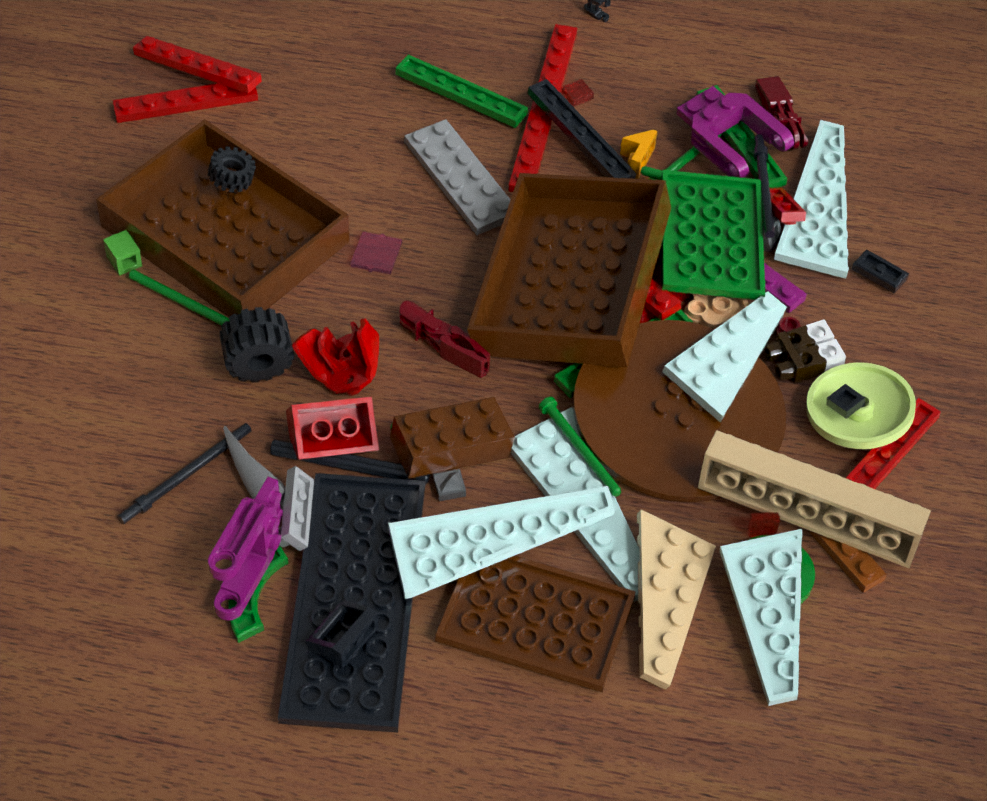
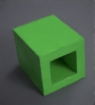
(122, 252)

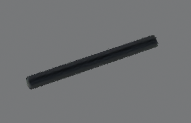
(348, 462)

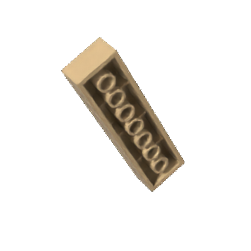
(813, 498)

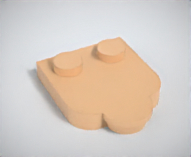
(713, 310)

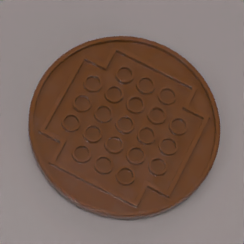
(655, 432)

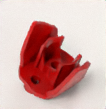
(339, 360)

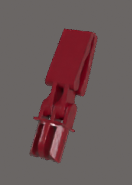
(779, 104)
(448, 340)

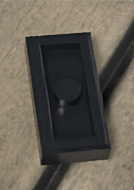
(880, 271)

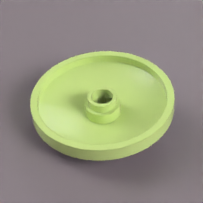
(882, 419)

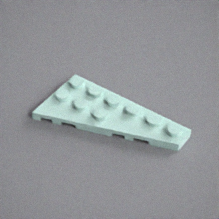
(723, 359)
(768, 598)

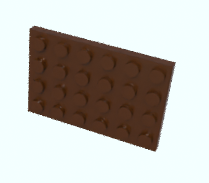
(539, 620)

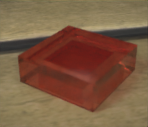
(577, 92)
(763, 524)

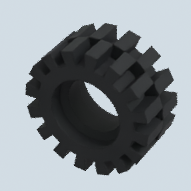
(227, 178)

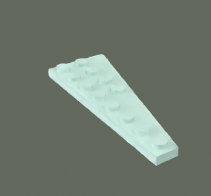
(822, 238)
(560, 469)
(461, 542)

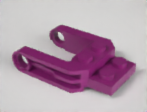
(714, 113)
(250, 546)

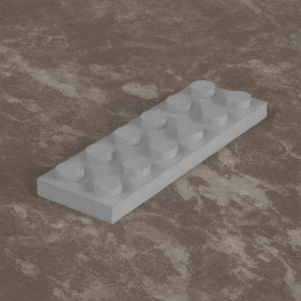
(459, 175)

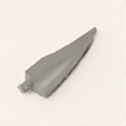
(249, 469)

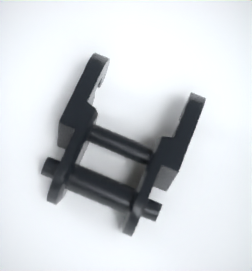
(595, 11)

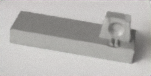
(296, 509)

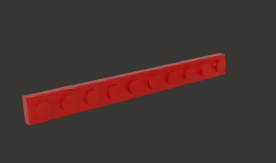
(538, 123)

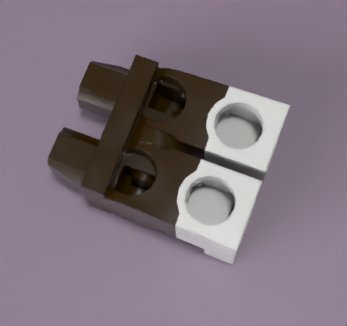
(805, 352)

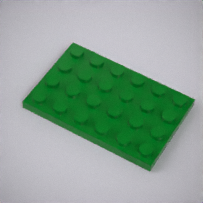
(713, 236)

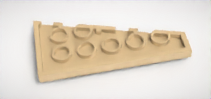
(669, 587)

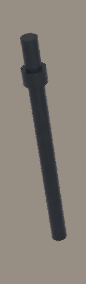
(760, 155)
(144, 502)

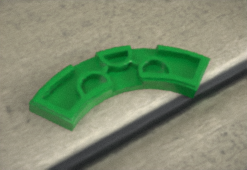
(249, 622)

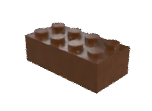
(451, 437)

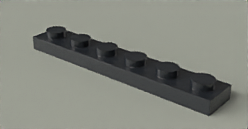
(579, 131)

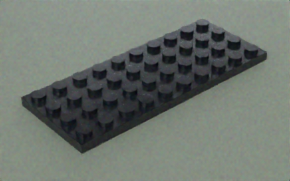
(353, 562)

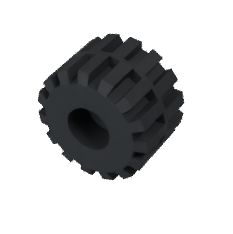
(256, 344)

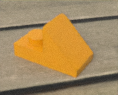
(638, 149)

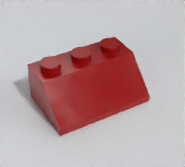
(332, 428)

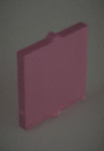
(376, 253)

